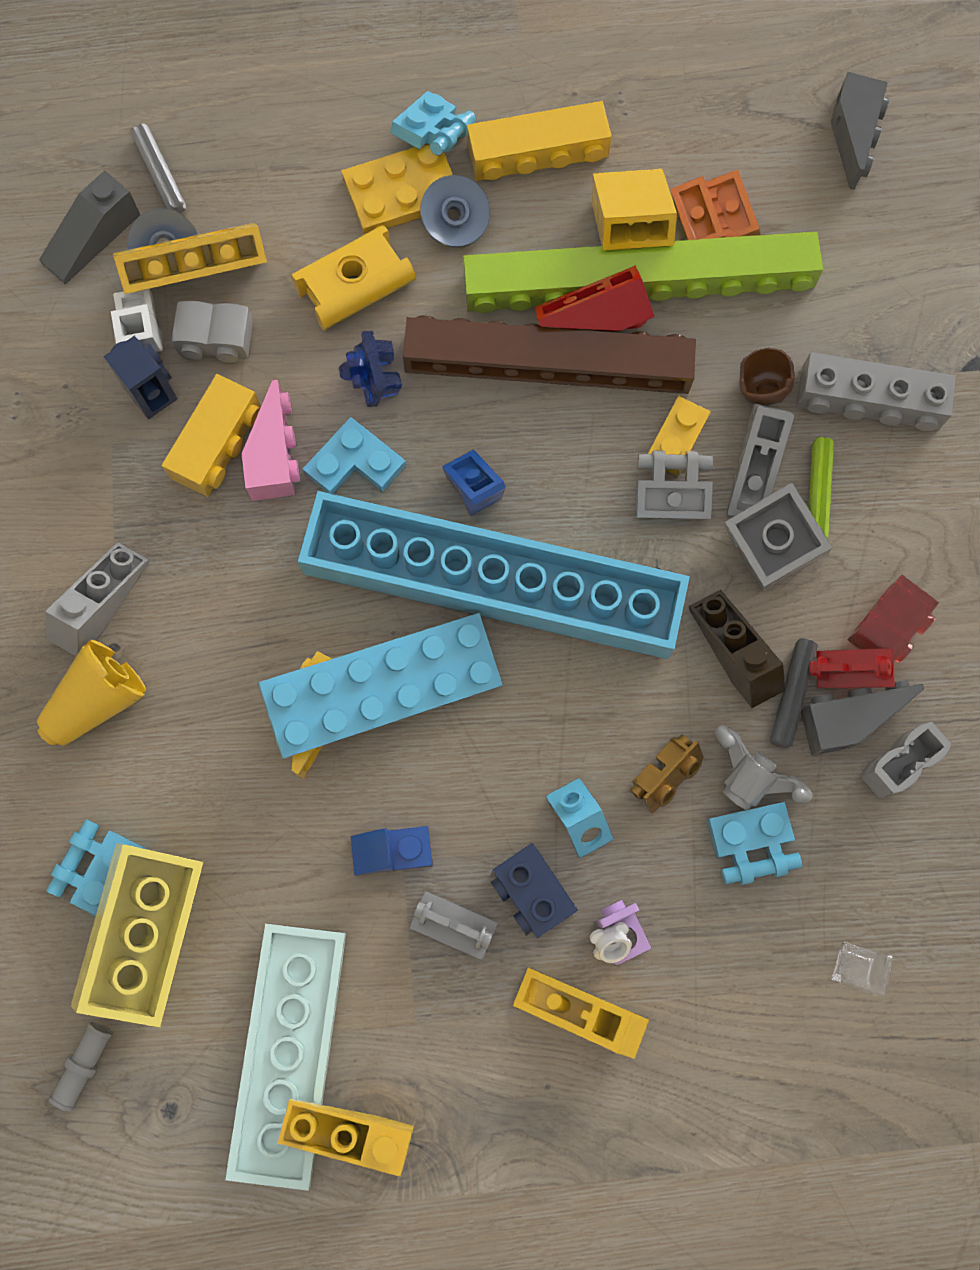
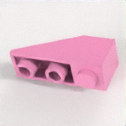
(267, 451)

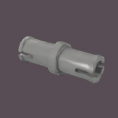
(80, 1066)

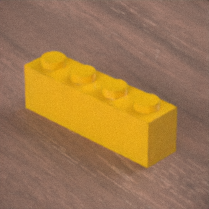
(538, 141)

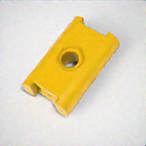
(340, 297)

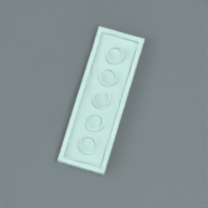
(285, 1052)

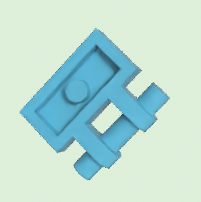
(432, 122)
(753, 830)
(92, 883)

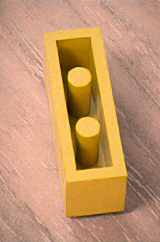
(212, 436)

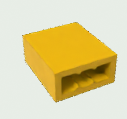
(633, 209)

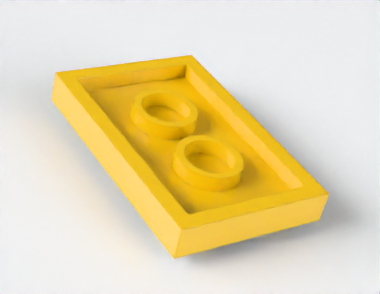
(393, 186)

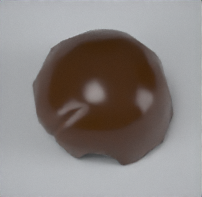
(766, 376)

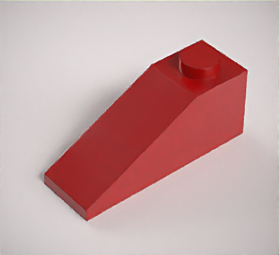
(603, 305)

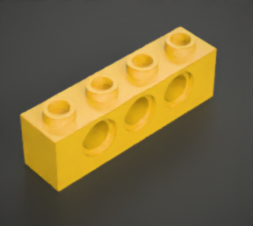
(189, 257)

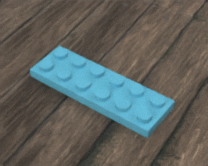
(379, 685)

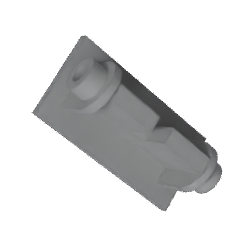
(453, 925)

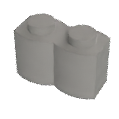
(212, 330)
(906, 760)

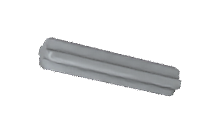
(158, 168)

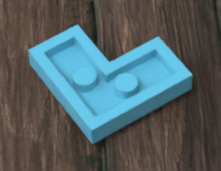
(353, 450)

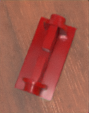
(854, 668)

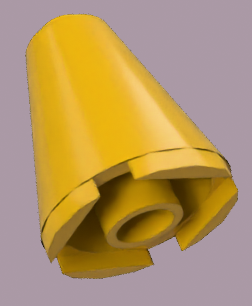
(89, 695)

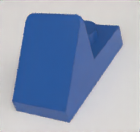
(475, 481)
(391, 850)

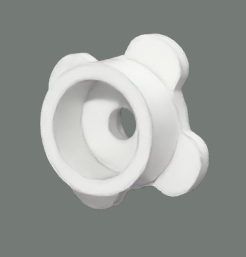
(611, 942)

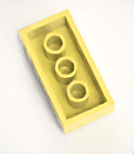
(136, 936)

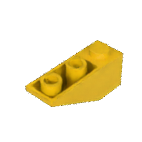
(347, 1136)

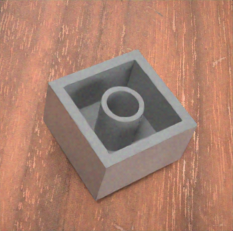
(777, 536)

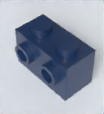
(141, 375)
(533, 891)

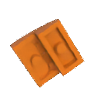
(715, 208)

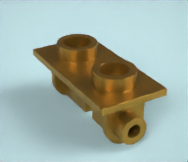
(659, 786)

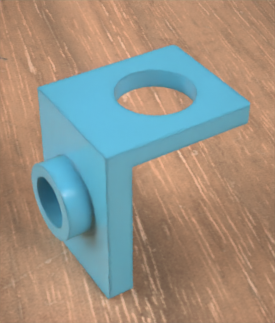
(578, 814)

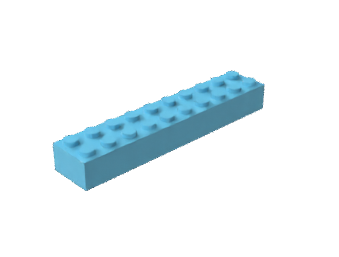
(494, 575)

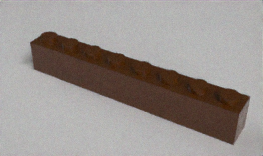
(549, 355)

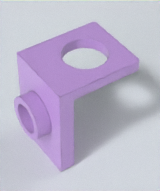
(619, 913)

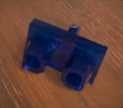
(365, 369)

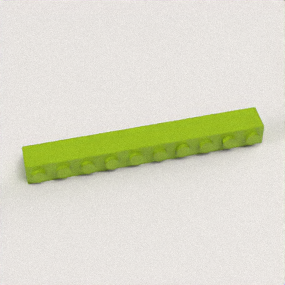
(681, 270)

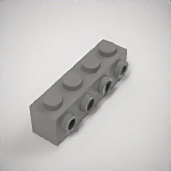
(876, 391)

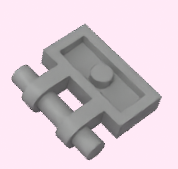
(674, 498)

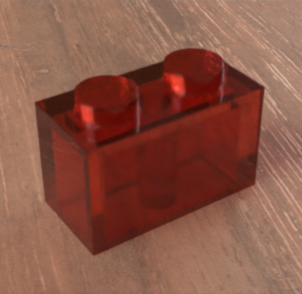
(896, 619)

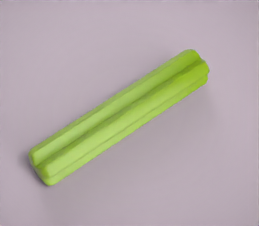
(821, 482)

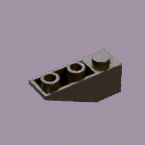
(740, 649)

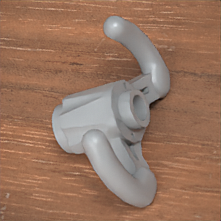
(754, 774)

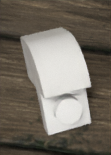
(137, 317)

